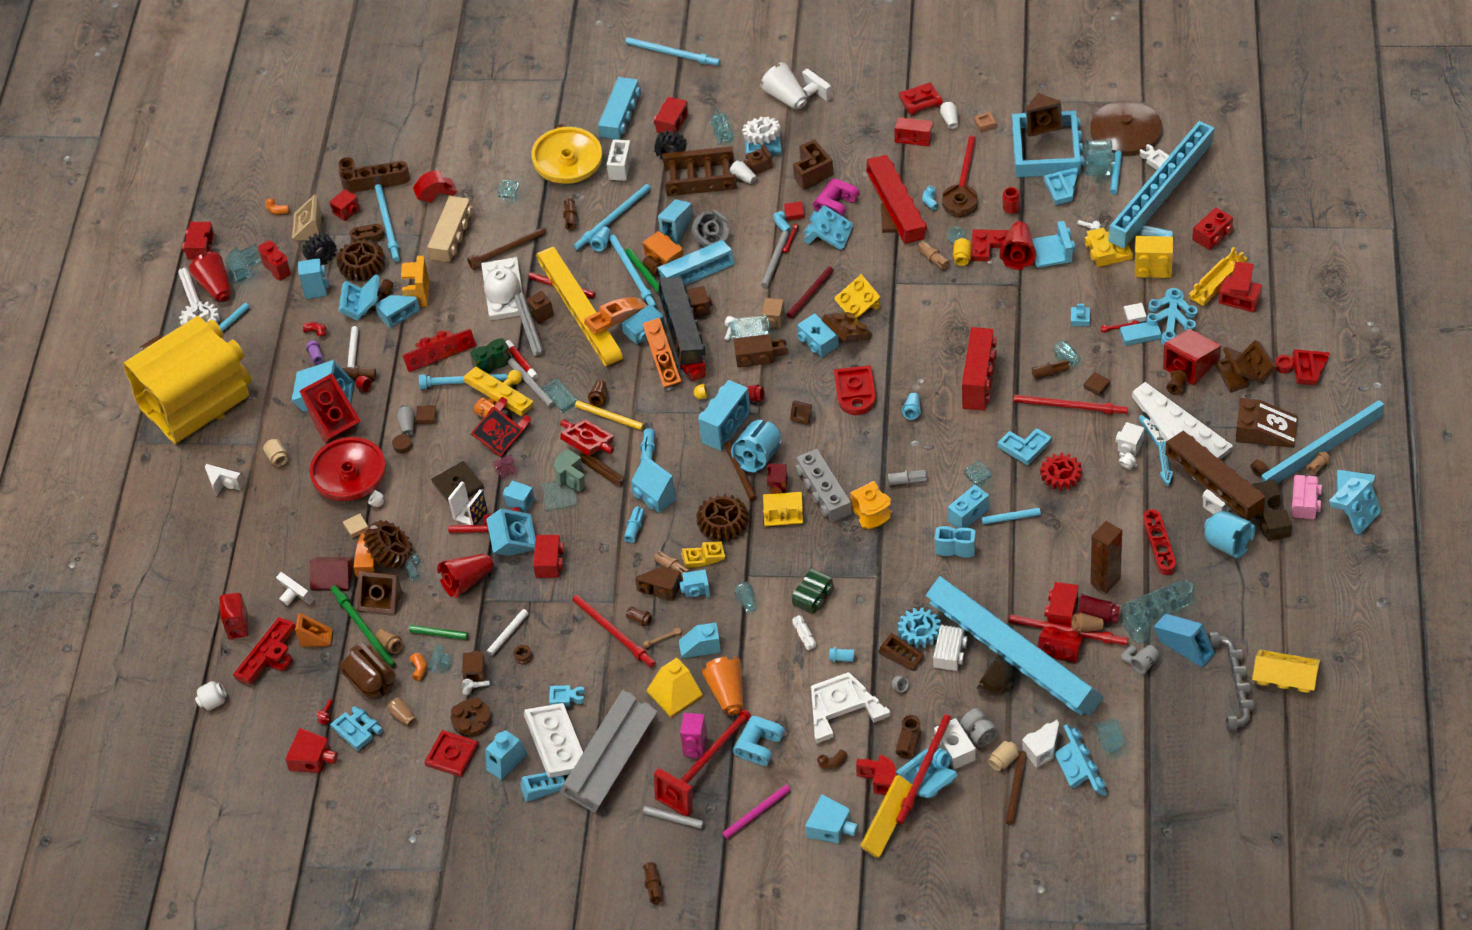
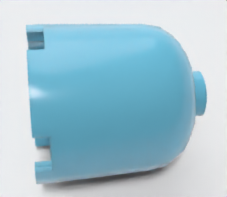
(1229, 533)

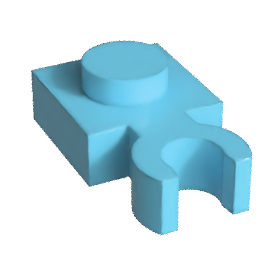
(565, 695)

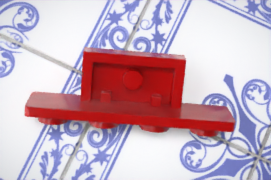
(438, 347)

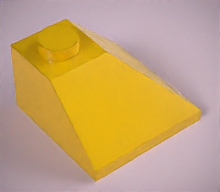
(674, 688)

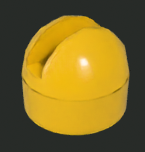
(700, 392)

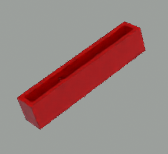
(896, 198)

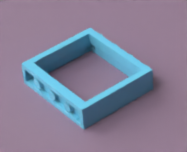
(1048, 166)

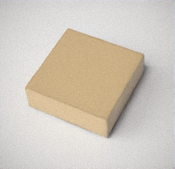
(355, 525)

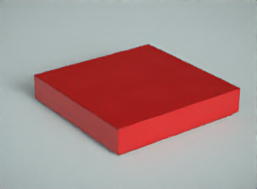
(451, 753)

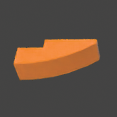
(362, 559)

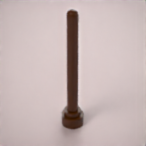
(475, 260)

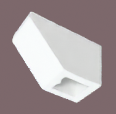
(1041, 744)

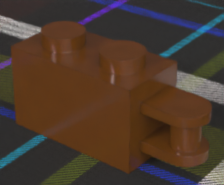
(758, 350)

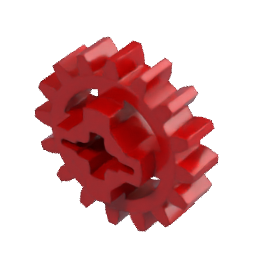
(1062, 471)

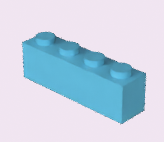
(619, 108)

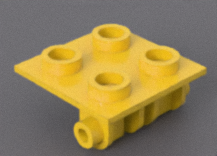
(858, 297)
(782, 509)

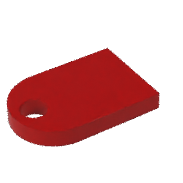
(853, 387)

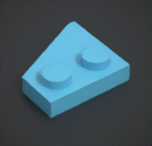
(1061, 185)

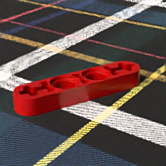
(1161, 541)

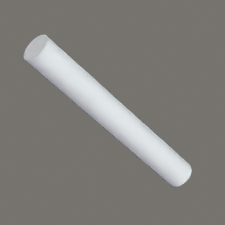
(353, 346)
(507, 632)

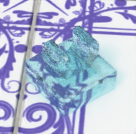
(507, 189)
(977, 473)
(439, 659)

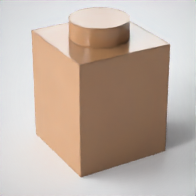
(775, 311)

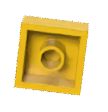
(1153, 256)

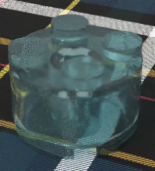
(1098, 157)

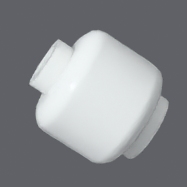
(210, 695)

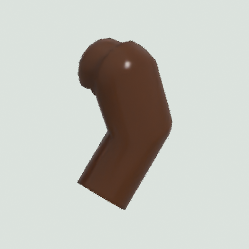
(831, 763)

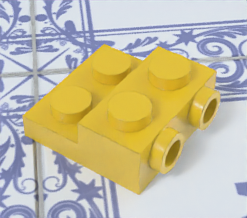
(1104, 251)

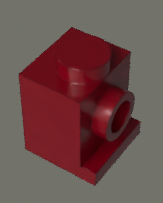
(777, 478)

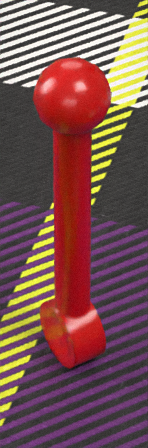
(786, 248)
(1104, 328)

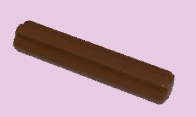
(602, 469)

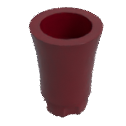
(1099, 608)

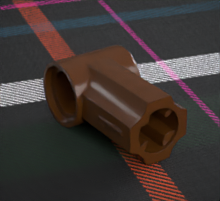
(908, 737)

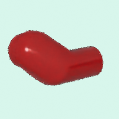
(315, 326)

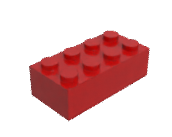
(979, 368)

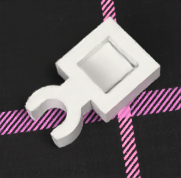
(1154, 159)

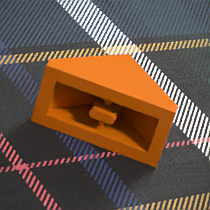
(312, 633)

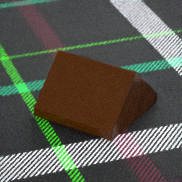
(1043, 115)
(378, 592)

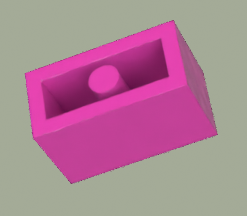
(693, 735)

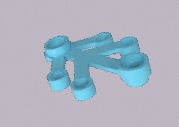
(1172, 297)

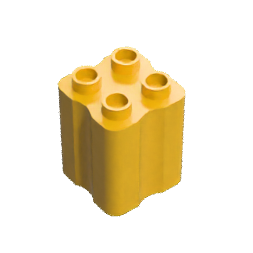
(188, 378)

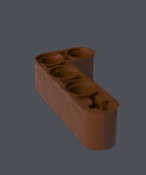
(367, 177)

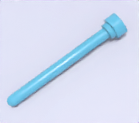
(426, 381)

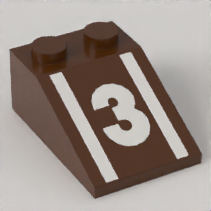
(1265, 424)

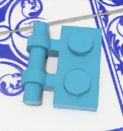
(352, 732)

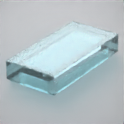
(559, 395)

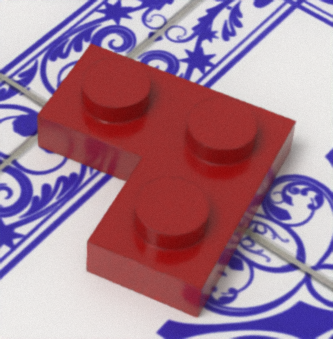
(984, 240)

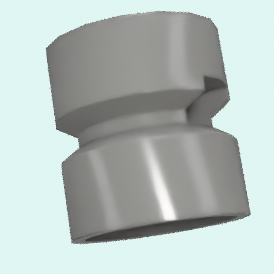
(979, 727)

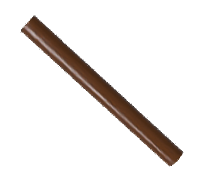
(741, 473)
(1016, 788)

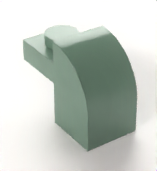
(568, 470)

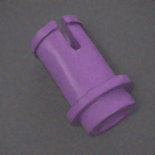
(313, 348)

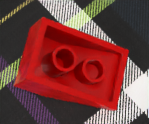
(329, 408)

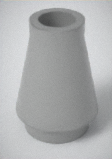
(406, 420)

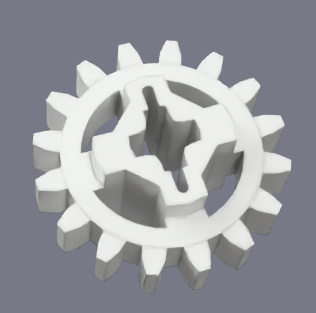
(761, 130)
(203, 310)

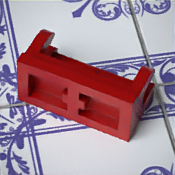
(913, 131)

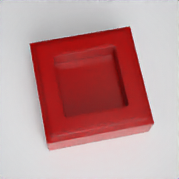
(794, 210)

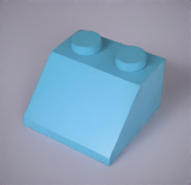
(653, 485)
(511, 532)

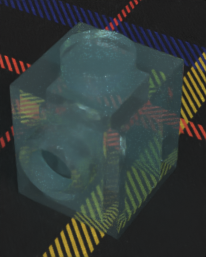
(1110, 735)

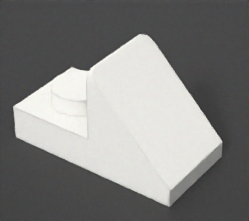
(222, 477)

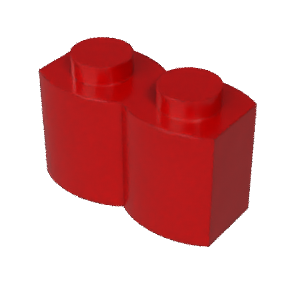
(274, 260)

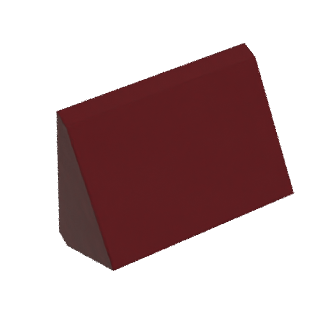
(331, 571)

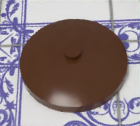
(1127, 125)

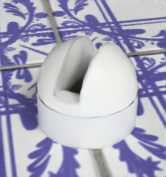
(376, 499)

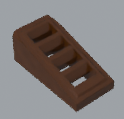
(898, 643)

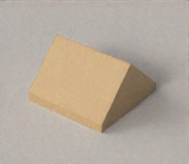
(307, 220)

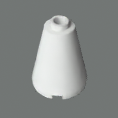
(784, 86)

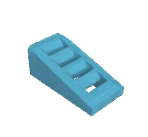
(538, 792)

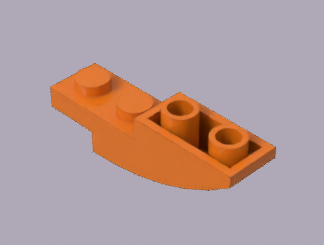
(614, 313)
(661, 353)

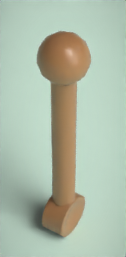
(677, 632)

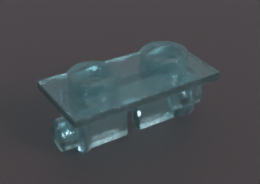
(721, 126)

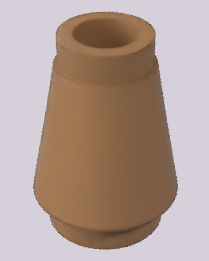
(1084, 623)
(390, 641)
(399, 709)

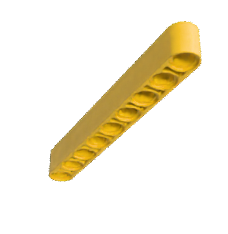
(578, 304)

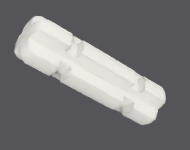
(804, 632)

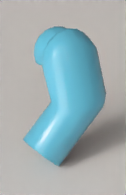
(928, 198)
(781, 223)

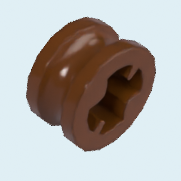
(517, 654)

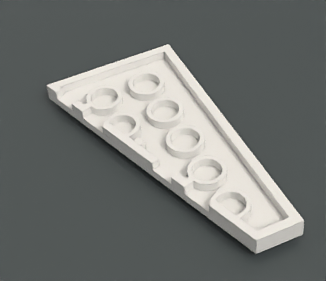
(1173, 419)

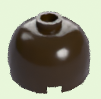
(997, 677)

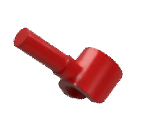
(323, 716)

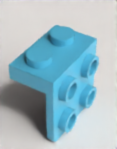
(829, 227)
(1054, 248)
(357, 300)
(1359, 501)
(933, 780)

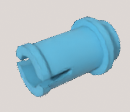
(841, 655)

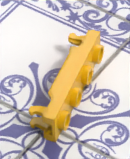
(1213, 280)

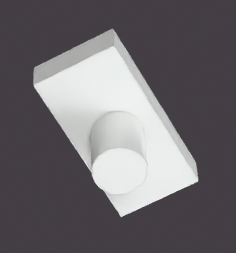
(815, 84)
(293, 590)

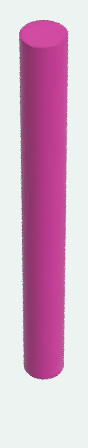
(756, 811)

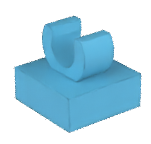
(1080, 315)

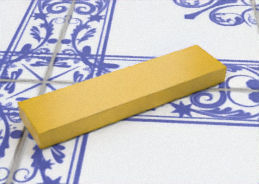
(885, 818)

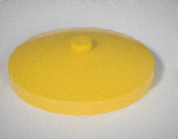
(566, 155)

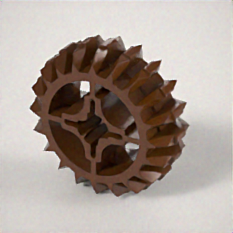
(360, 259)
(722, 517)
(387, 544)

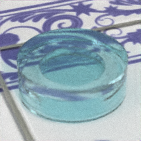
(954, 234)

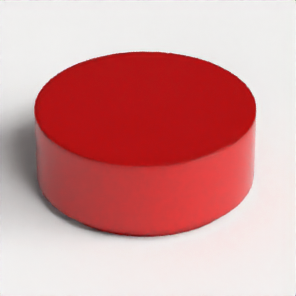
(1284, 364)

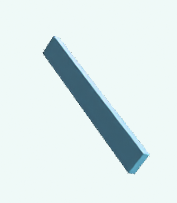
(1325, 443)

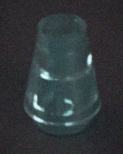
(1065, 352)
(745, 595)

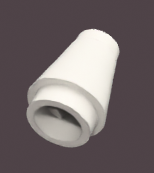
(949, 114)
(743, 172)

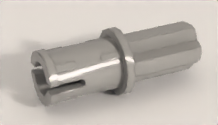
(907, 477)

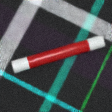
(522, 361)

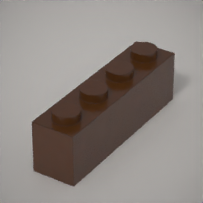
(1106, 557)

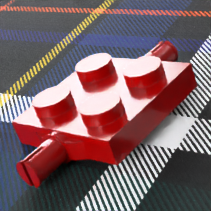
(586, 437)

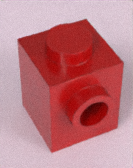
(344, 205)

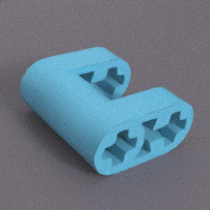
(747, 747)

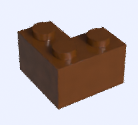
(813, 166)

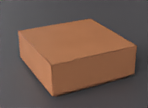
(985, 122)

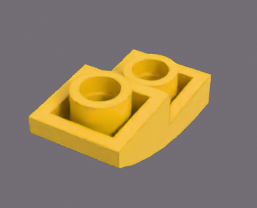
(708, 554)

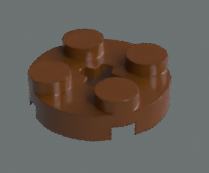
(959, 208)
(469, 707)

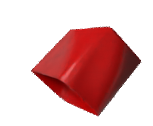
(234, 615)

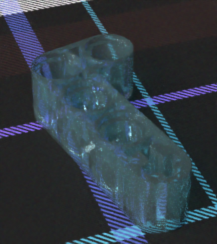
(1138, 612)

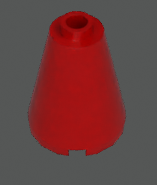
(1018, 247)
(211, 275)
(463, 573)

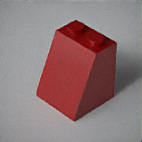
(1191, 354)

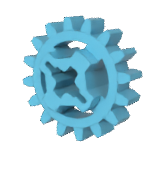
(920, 627)

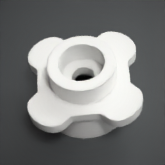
(1127, 460)

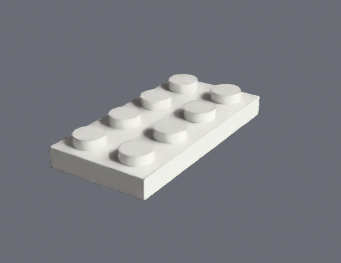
(501, 311)
(554, 738)

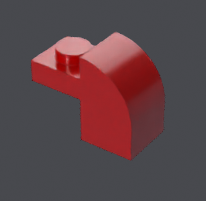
(431, 184)
(880, 771)

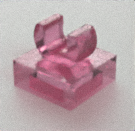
(504, 463)

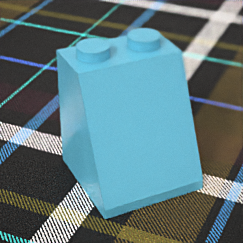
(308, 376)

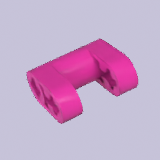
(834, 190)

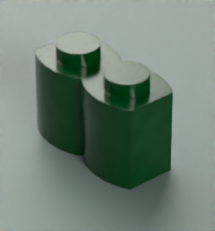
(492, 356)
(812, 591)

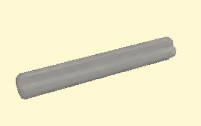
(528, 324)

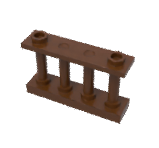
(699, 158)

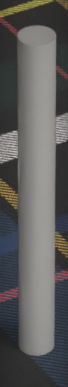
(774, 260)
(531, 383)

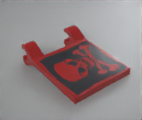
(498, 430)

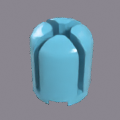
(756, 445)

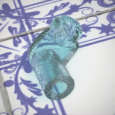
(410, 566)

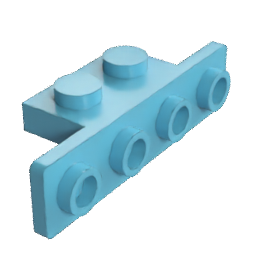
(1077, 764)

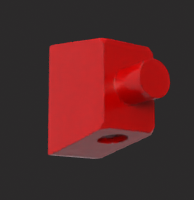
(309, 752)

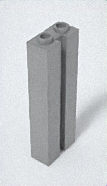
(608, 751)

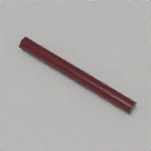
(809, 293)

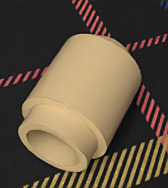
(275, 452)
(1003, 755)

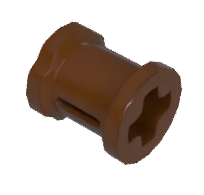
(1178, 379)

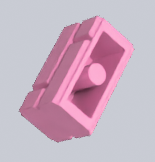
(1305, 497)

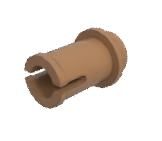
(1322, 458)

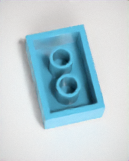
(724, 415)

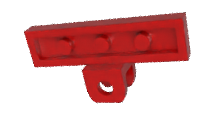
(268, 651)

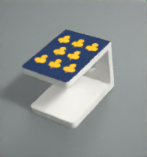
(460, 505)

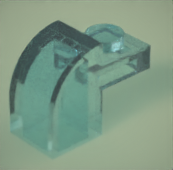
(239, 262)

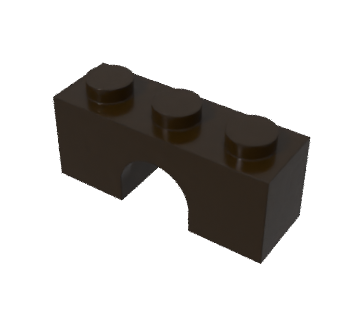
(1273, 523)

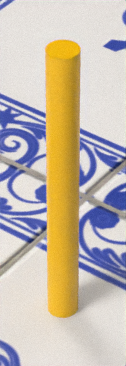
(609, 415)

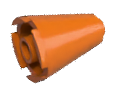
(725, 682)

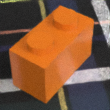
(662, 248)

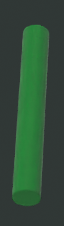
(438, 632)

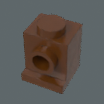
(759, 160)

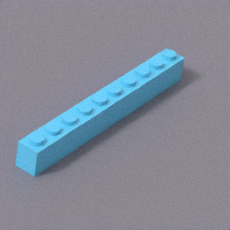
(1161, 184)

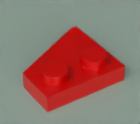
(1308, 365)

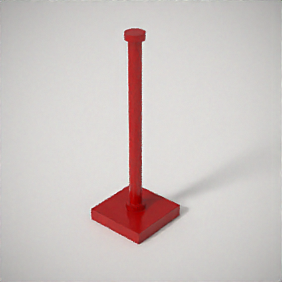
(676, 792)

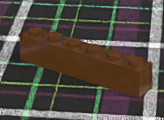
(1215, 475)

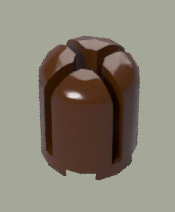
(368, 671)

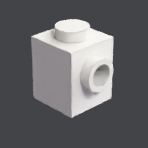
(1130, 438)

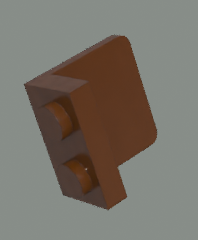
(1252, 363)

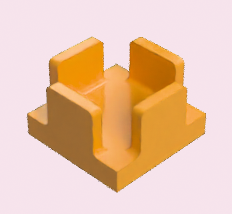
(419, 272)

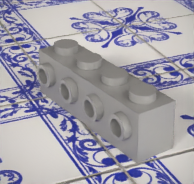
(823, 486)

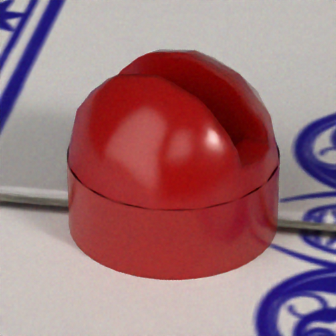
(363, 383)

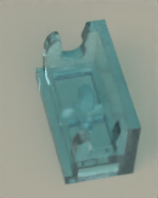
(749, 326)

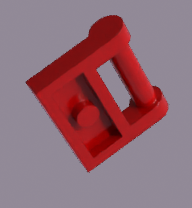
(920, 98)

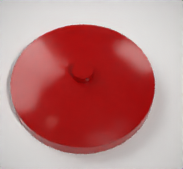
(347, 469)

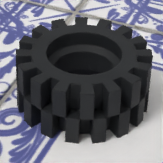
(671, 139)
(317, 242)

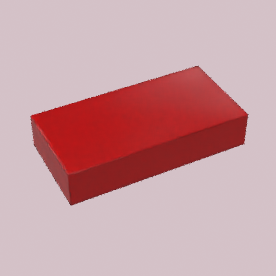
(1241, 278)

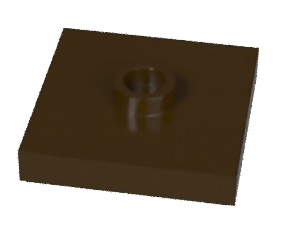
(451, 478)

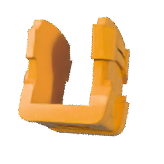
(870, 506)

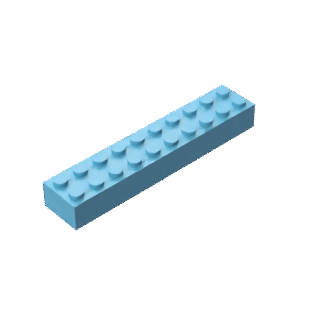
(1014, 647)

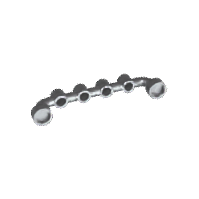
(1241, 689)

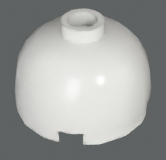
(501, 285)

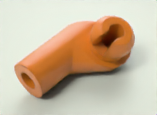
(274, 208)
(421, 666)

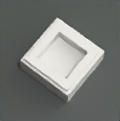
(1135, 312)

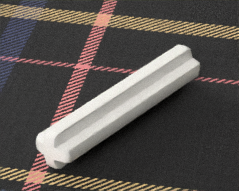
(188, 286)

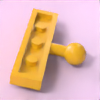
(496, 389)

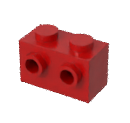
(1212, 228)

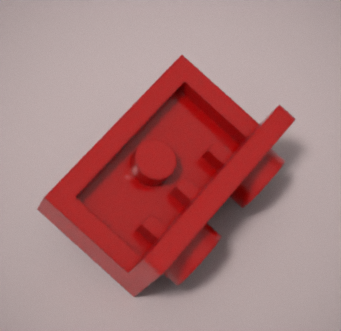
(1060, 643)

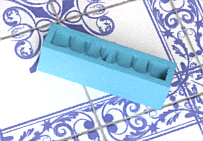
(699, 263)

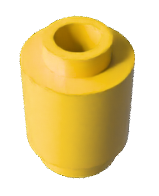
(962, 252)

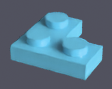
(1026, 449)

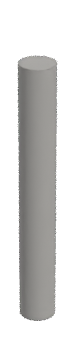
(673, 817)

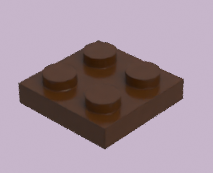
(847, 326)

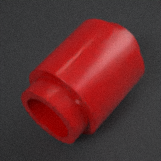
(1011, 200)

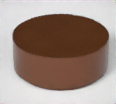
(402, 443)
(1259, 468)

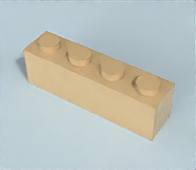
(450, 229)

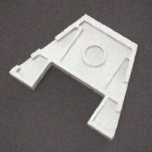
(840, 697)

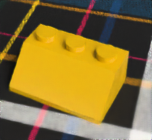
(1286, 670)

